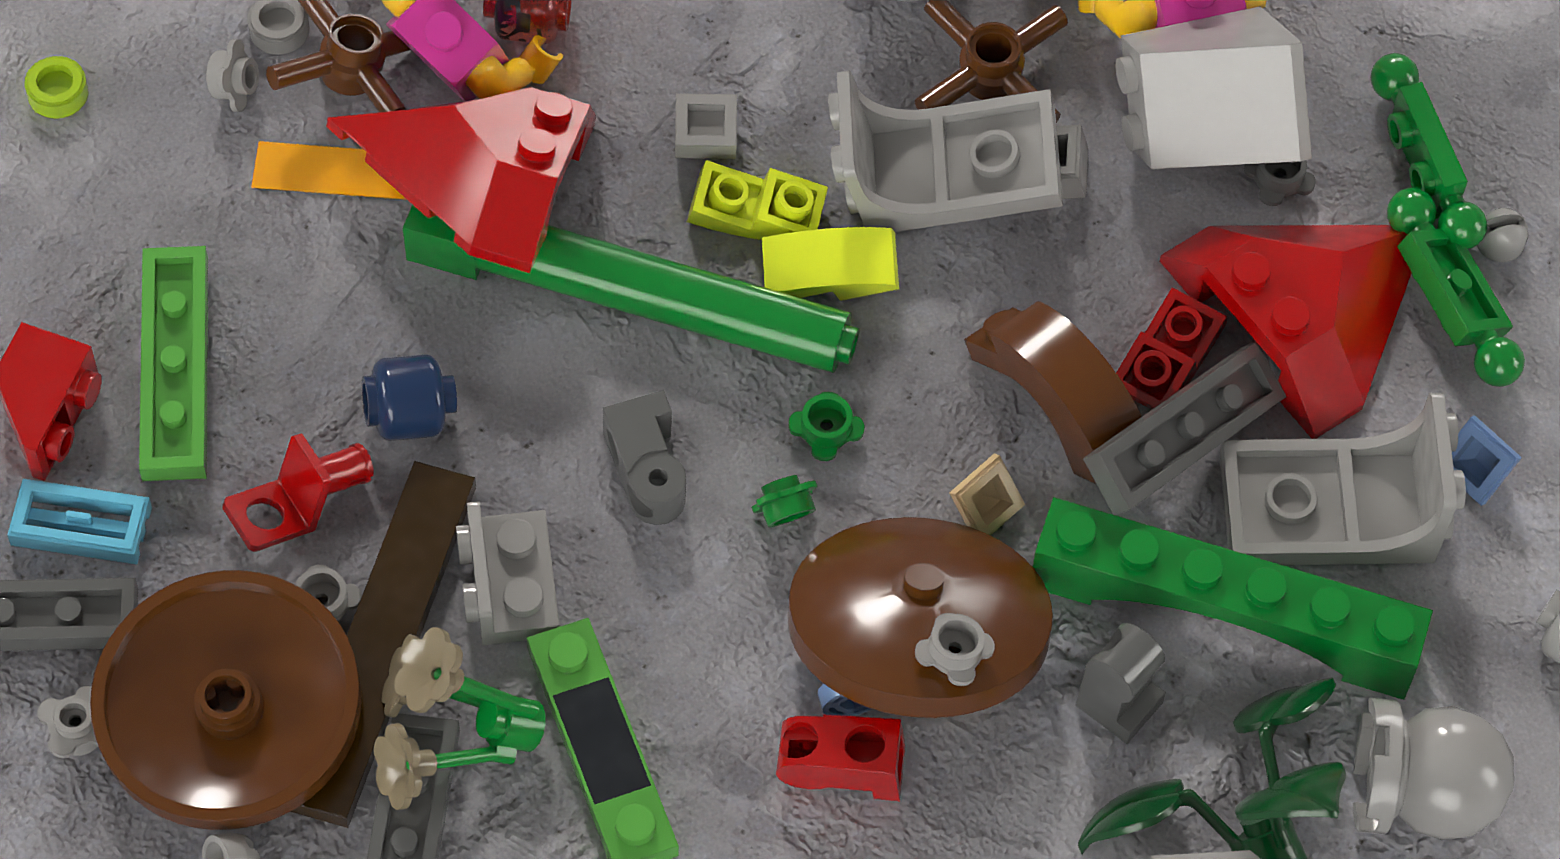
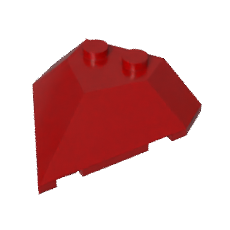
(479, 164)
(1310, 300)

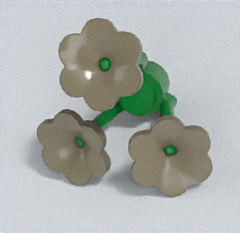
(430, 673)

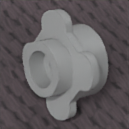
(232, 75)
(326, 582)
(959, 632)
(66, 739)

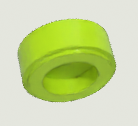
(56, 87)

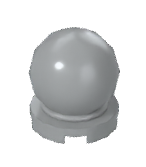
(1436, 771)

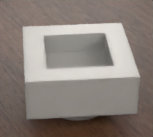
(706, 126)

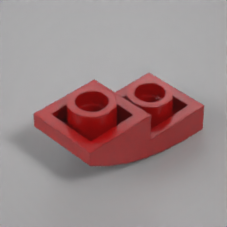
(1170, 349)

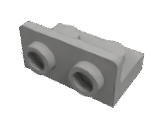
(511, 573)

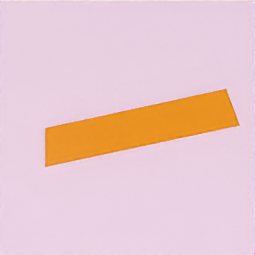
(318, 171)

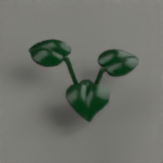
(1263, 815)

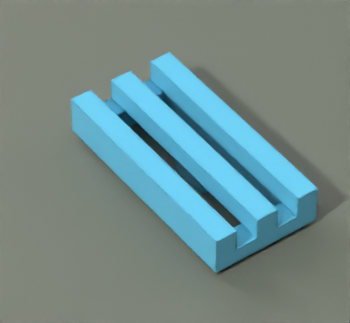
(76, 543)

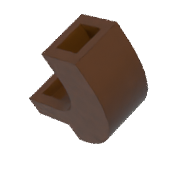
(1061, 373)

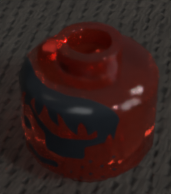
(526, 18)

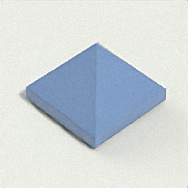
(1483, 459)

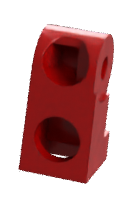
(843, 754)

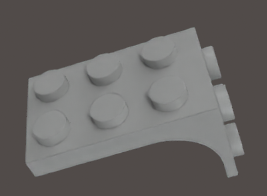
(944, 160)
(1346, 498)

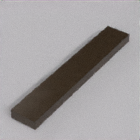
(390, 609)

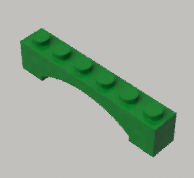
(1350, 629)

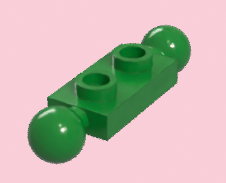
(1431, 158)
(1455, 288)

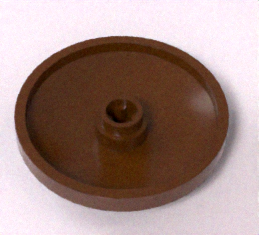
(877, 593)
(226, 699)

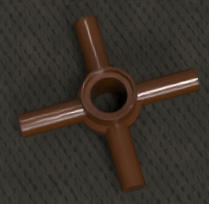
(988, 42)
(347, 58)

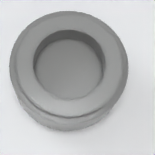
(278, 25)

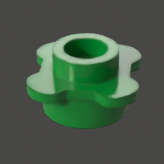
(831, 409)
(785, 500)

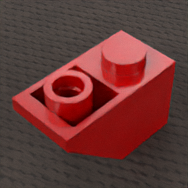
(44, 390)

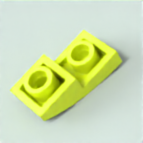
(755, 206)
(834, 260)

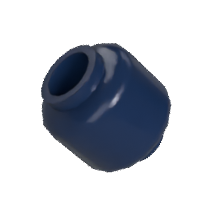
(408, 397)

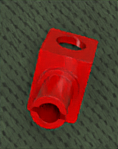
(298, 491)

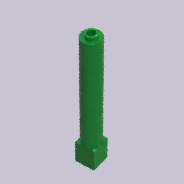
(656, 291)

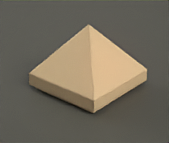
(987, 496)

